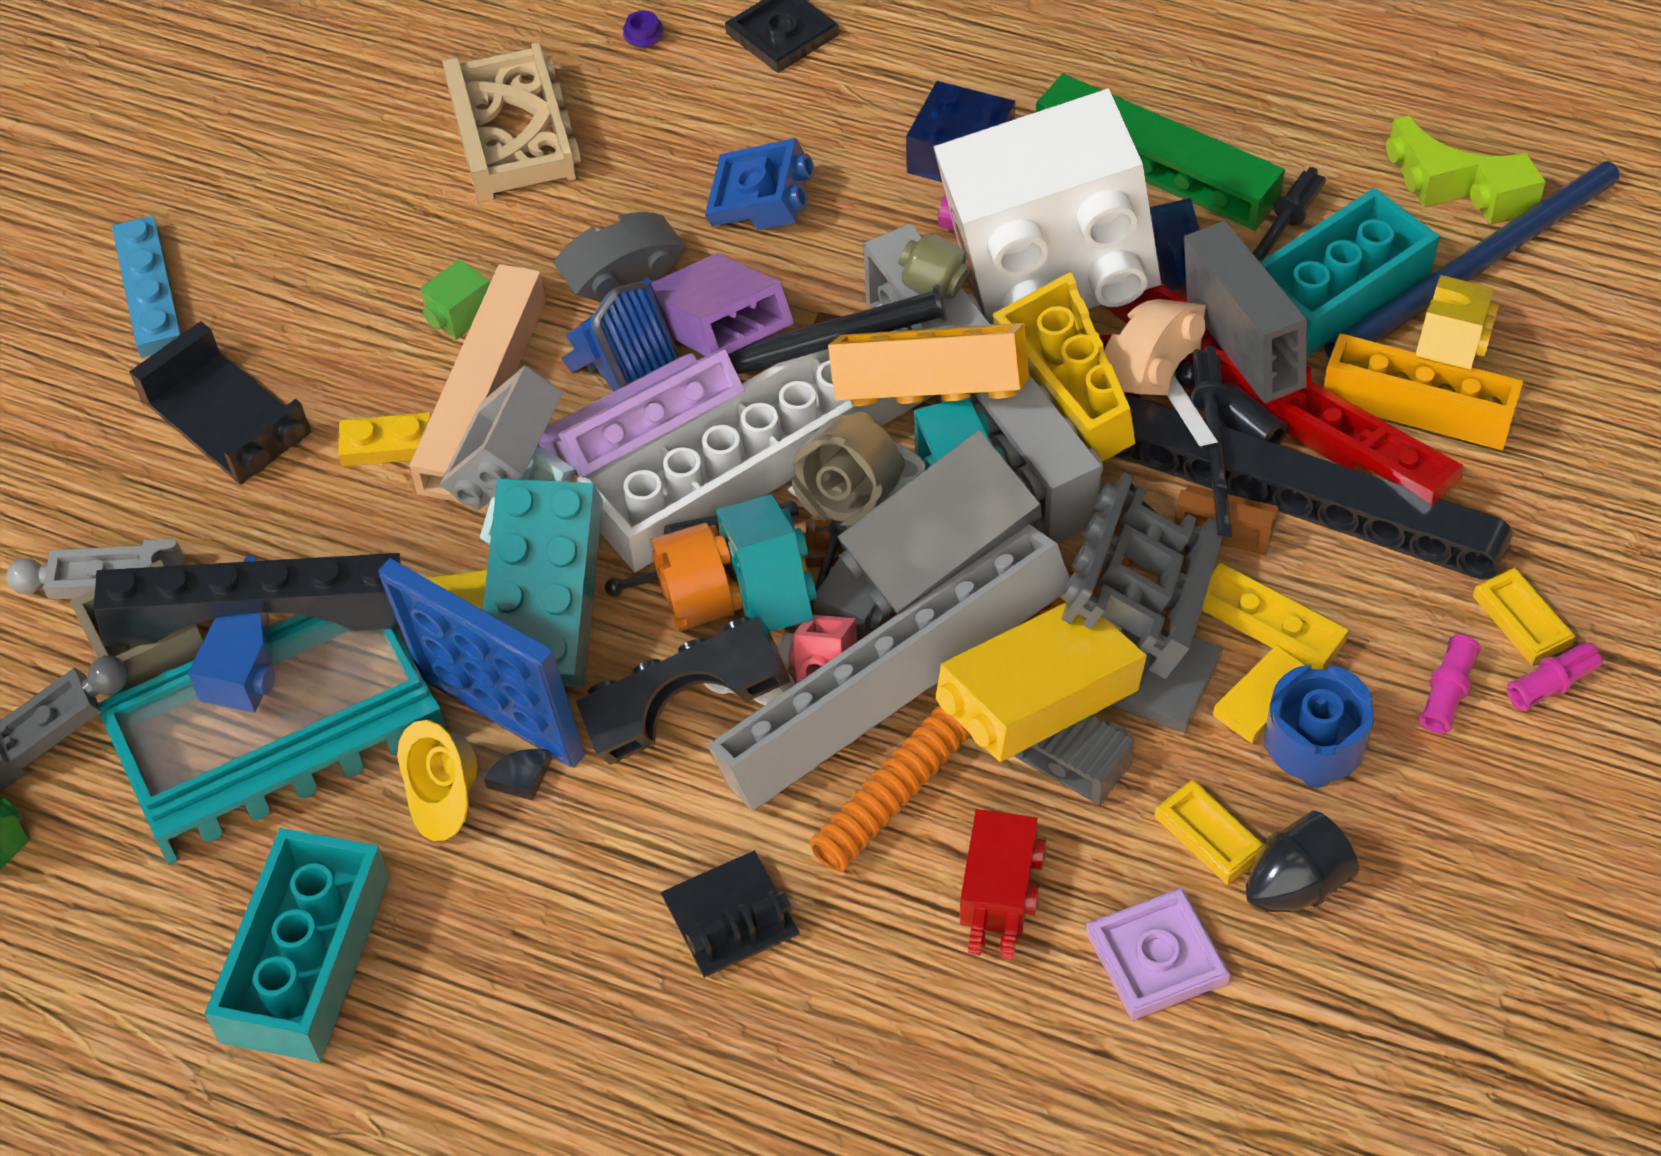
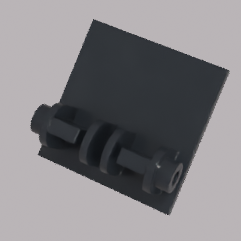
(730, 913)

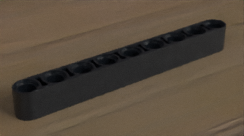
(1324, 493)

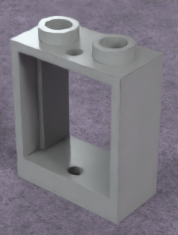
(501, 437)

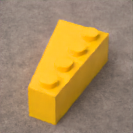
(1072, 364)

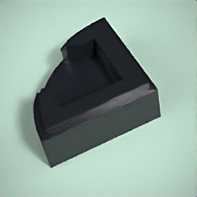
(519, 773)

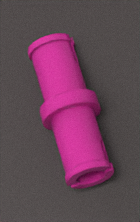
(1449, 683)

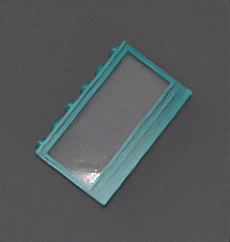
(327, 703)

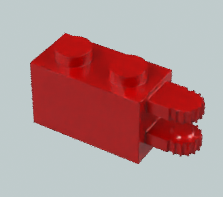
(998, 878)

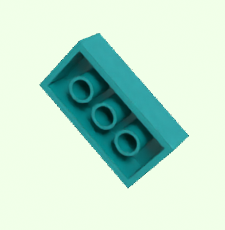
(1352, 264)
(546, 566)
(298, 945)

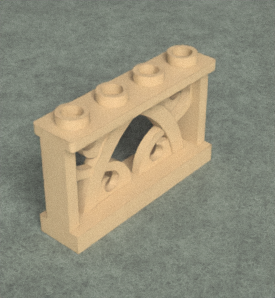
(494, 167)

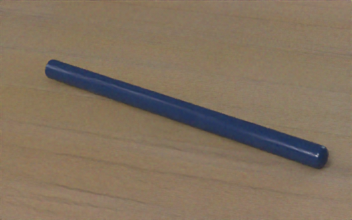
(1484, 253)

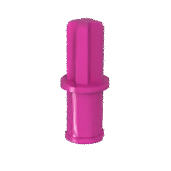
(1553, 676)

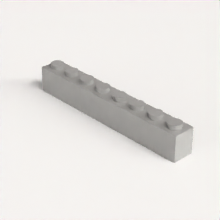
(888, 667)

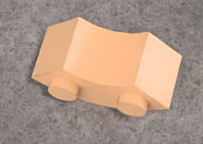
(1155, 344)

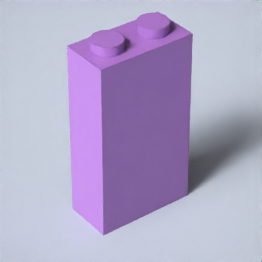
(721, 305)

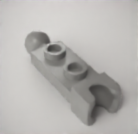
(73, 571)

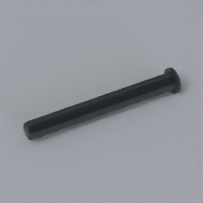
(820, 335)

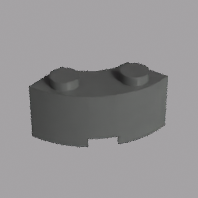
(619, 254)

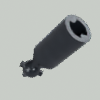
(1242, 410)

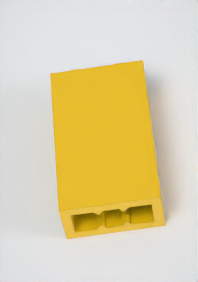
(1038, 680)

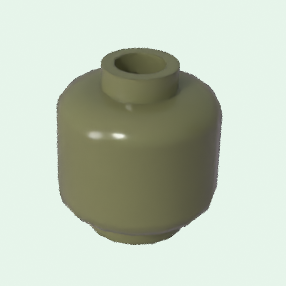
(933, 263)

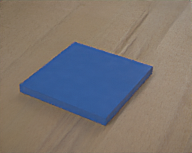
(483, 663)

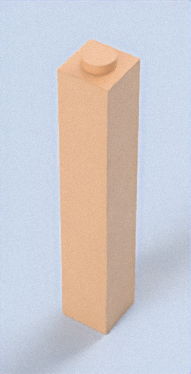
(483, 364)

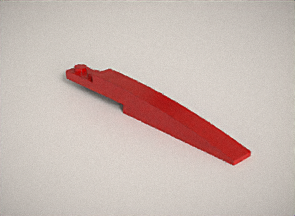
(1337, 426)

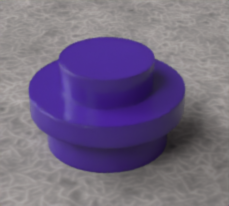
(642, 29)

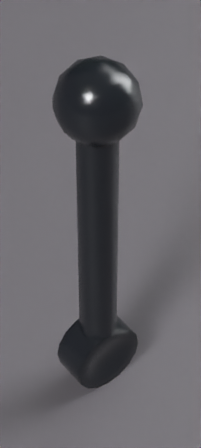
(834, 530)
(615, 586)

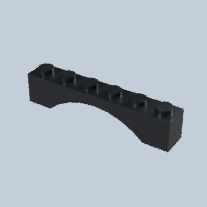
(156, 601)

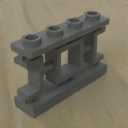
(1128, 596)

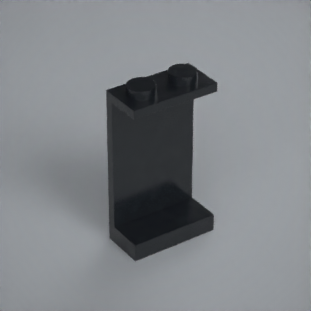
(218, 405)

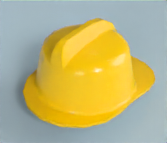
(437, 777)

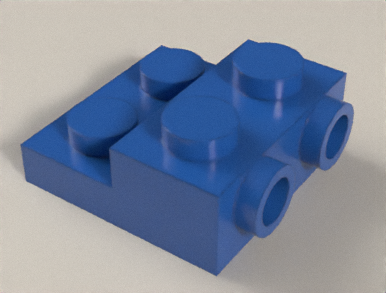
(760, 185)

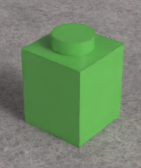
(454, 298)

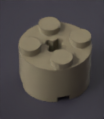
(846, 469)

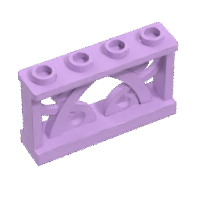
(642, 411)

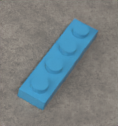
(146, 284)

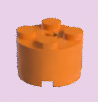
(694, 576)

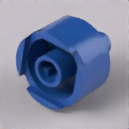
(1319, 724)

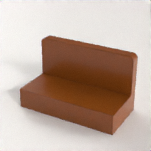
(1250, 520)

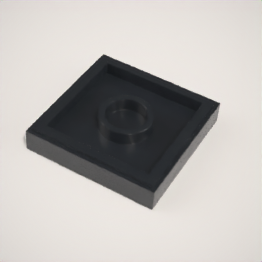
(781, 31)

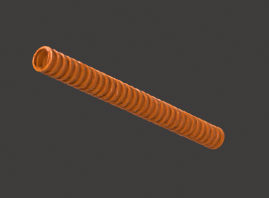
(898, 779)

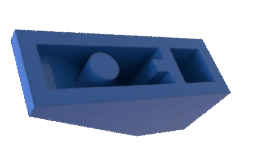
(235, 661)

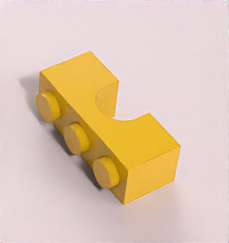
(1457, 323)

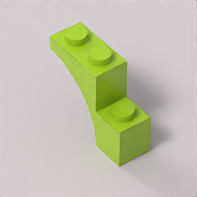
(1439, 173)

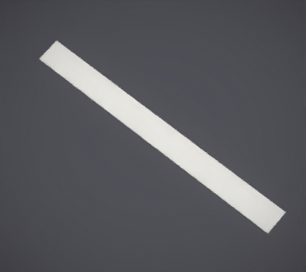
(1189, 414)

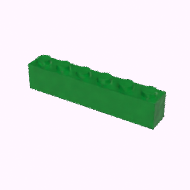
(1188, 160)

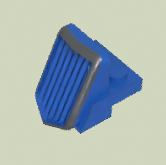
(623, 336)

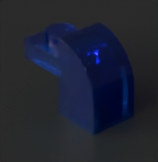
(1170, 225)

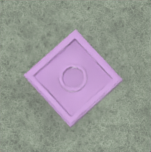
(1157, 954)

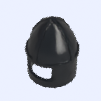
(1301, 865)

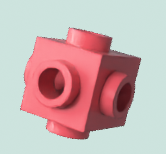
(819, 642)

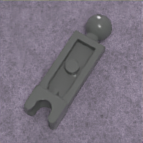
(55, 714)

